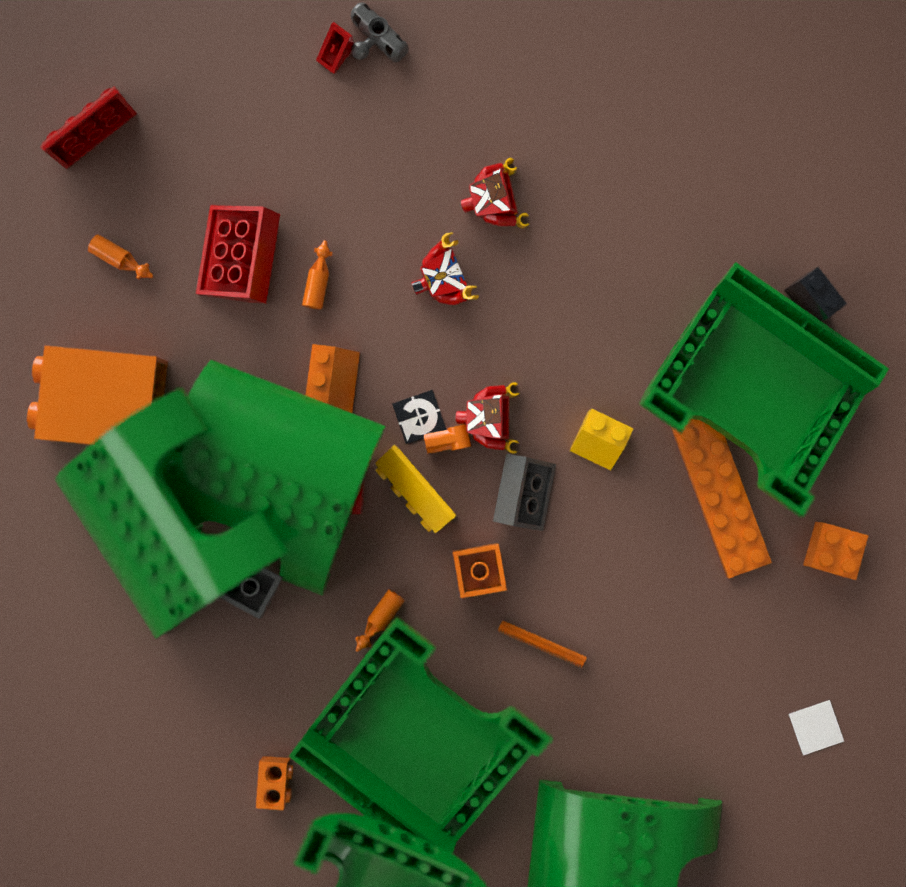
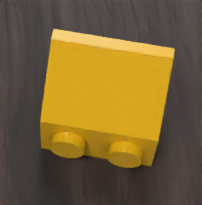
(601, 439)

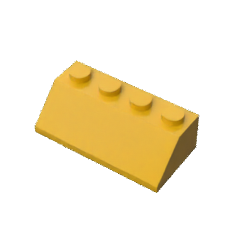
(415, 489)

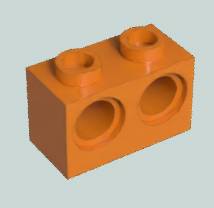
(269, 782)

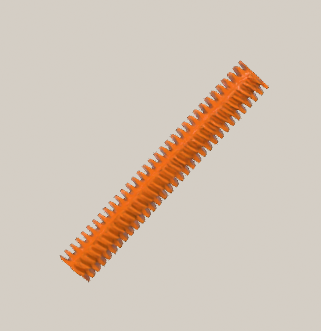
(542, 643)

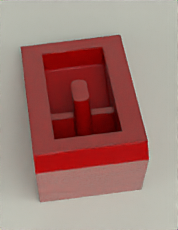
(335, 48)

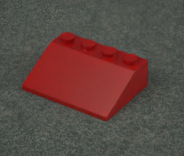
(88, 128)
(238, 253)

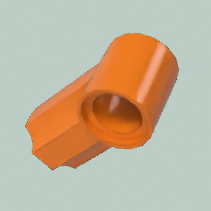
(452, 438)

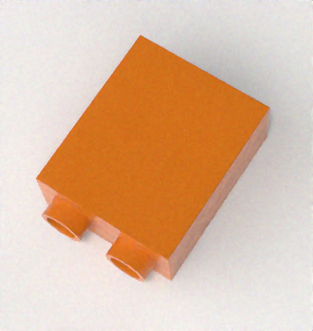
(90, 391)

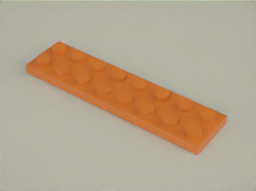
(722, 498)

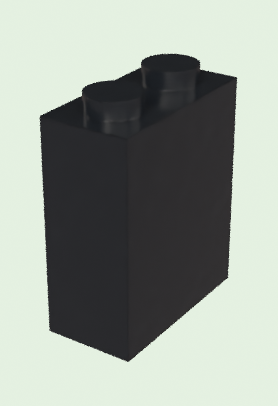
(816, 294)

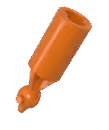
(117, 256)
(317, 279)
(380, 618)

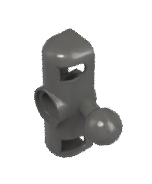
(369, 23)

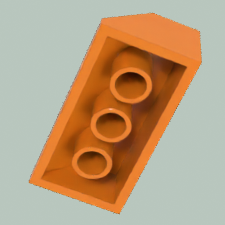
(333, 375)

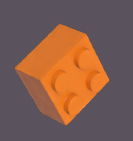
(835, 550)
(479, 570)

